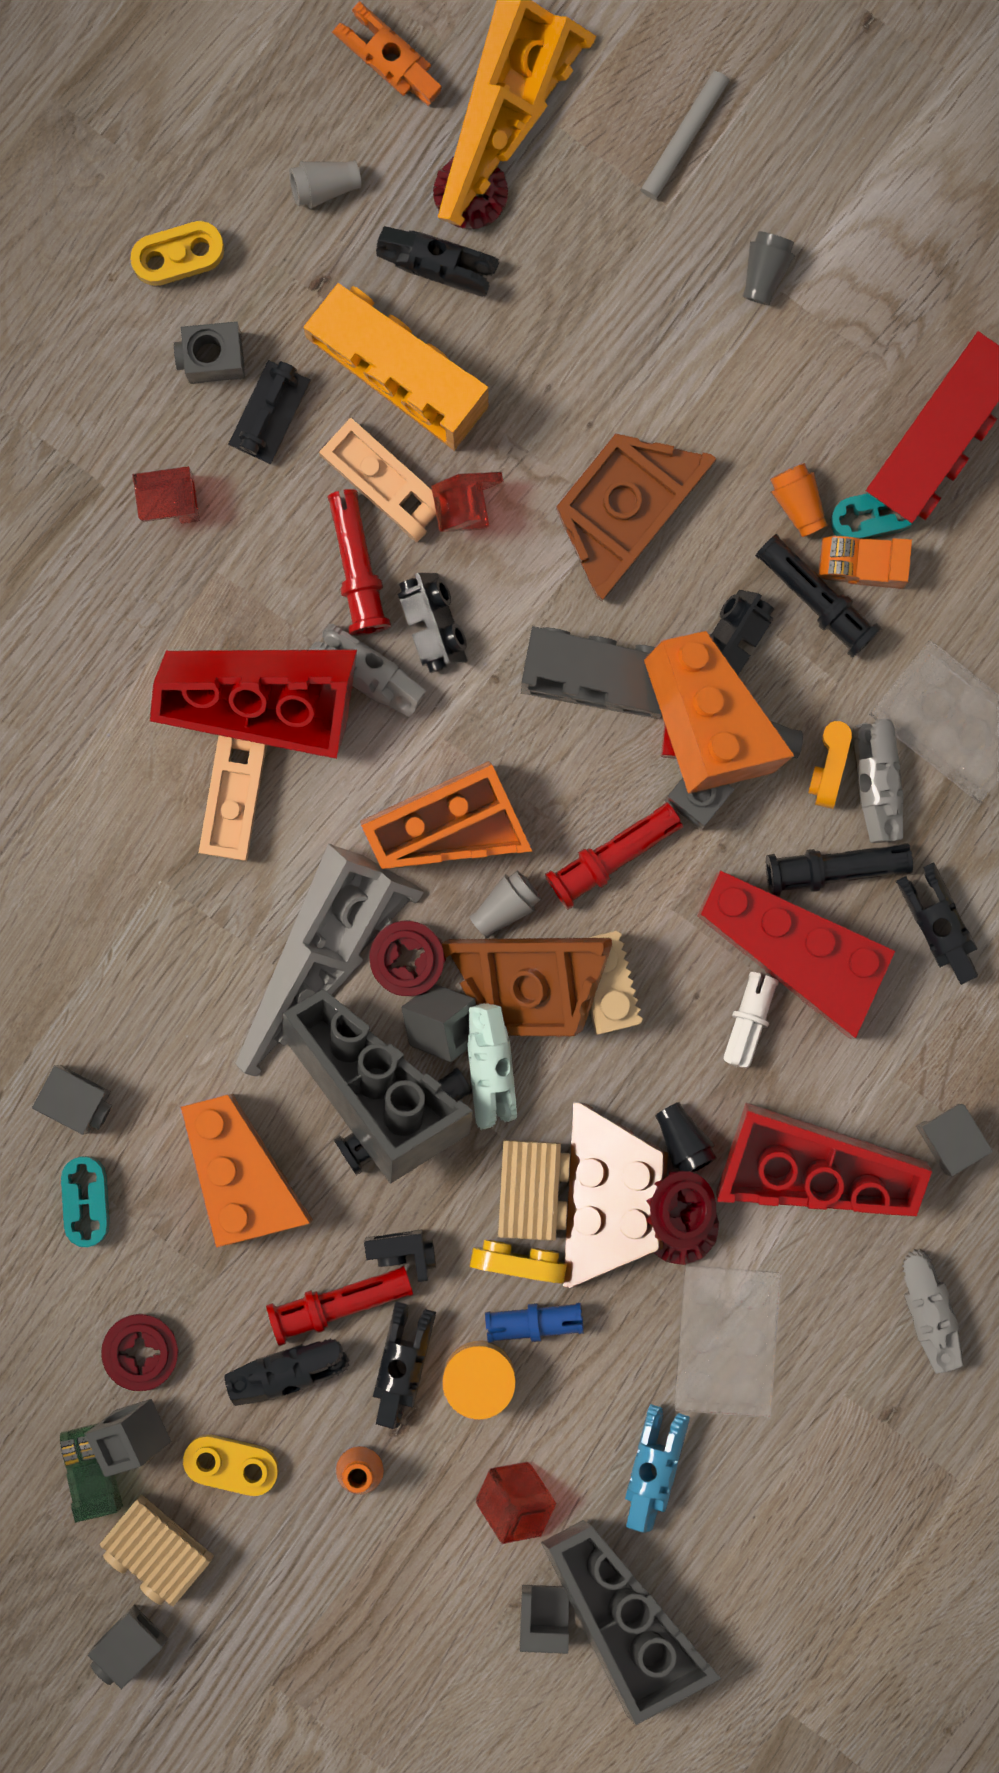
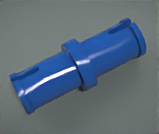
(534, 1322)

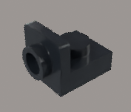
(393, 1248)

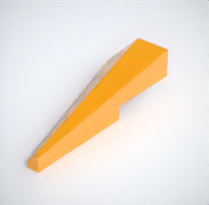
(517, 71)

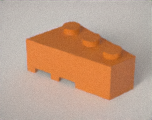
(711, 715)
(448, 822)
(237, 1174)

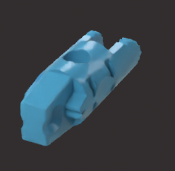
(645, 1491)

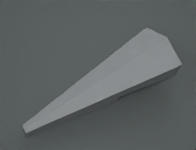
(337, 921)

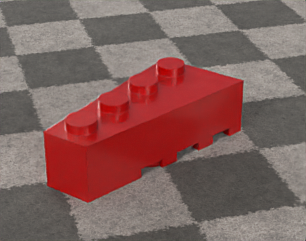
(941, 433)
(258, 696)
(808, 954)
(808, 1166)

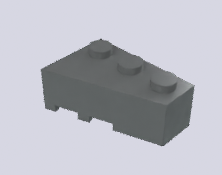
(589, 672)

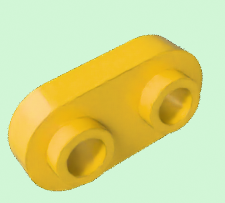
(177, 250)
(497, 1258)
(230, 1465)

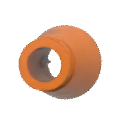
(800, 499)
(363, 1459)

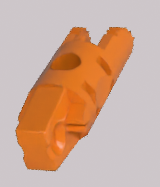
(404, 73)

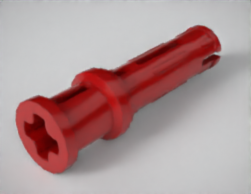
(361, 585)
(596, 865)
(318, 1310)

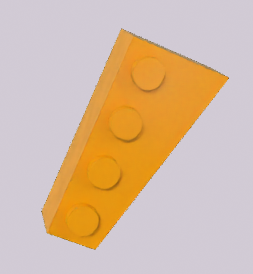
(398, 364)

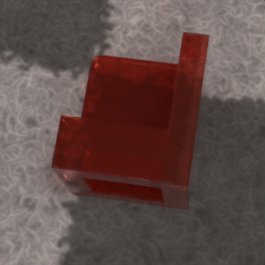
(166, 495)
(461, 501)
(515, 1502)

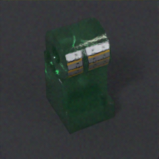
(90, 1490)

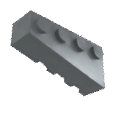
(379, 1095)
(631, 1634)

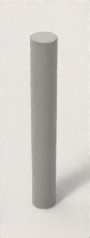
(684, 135)

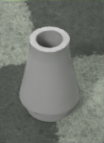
(322, 181)
(507, 903)

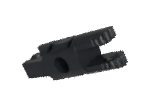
(437, 259)
(947, 948)
(286, 1372)
(392, 1386)

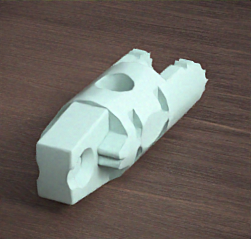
(490, 1066)

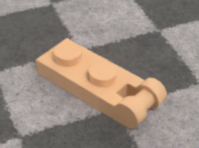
(380, 477)
(232, 800)

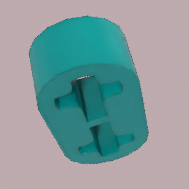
(870, 528)
(73, 1201)

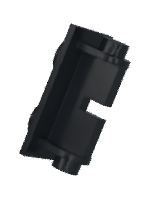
(269, 411)
(428, 600)
(743, 618)

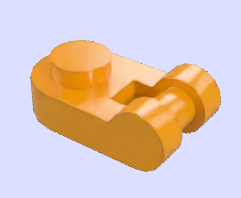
(826, 780)

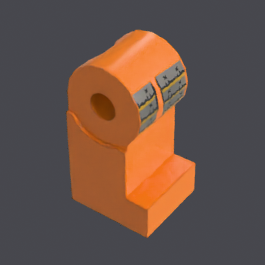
(866, 561)

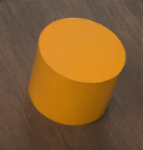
(479, 1380)

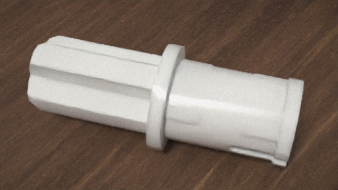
(750, 1020)

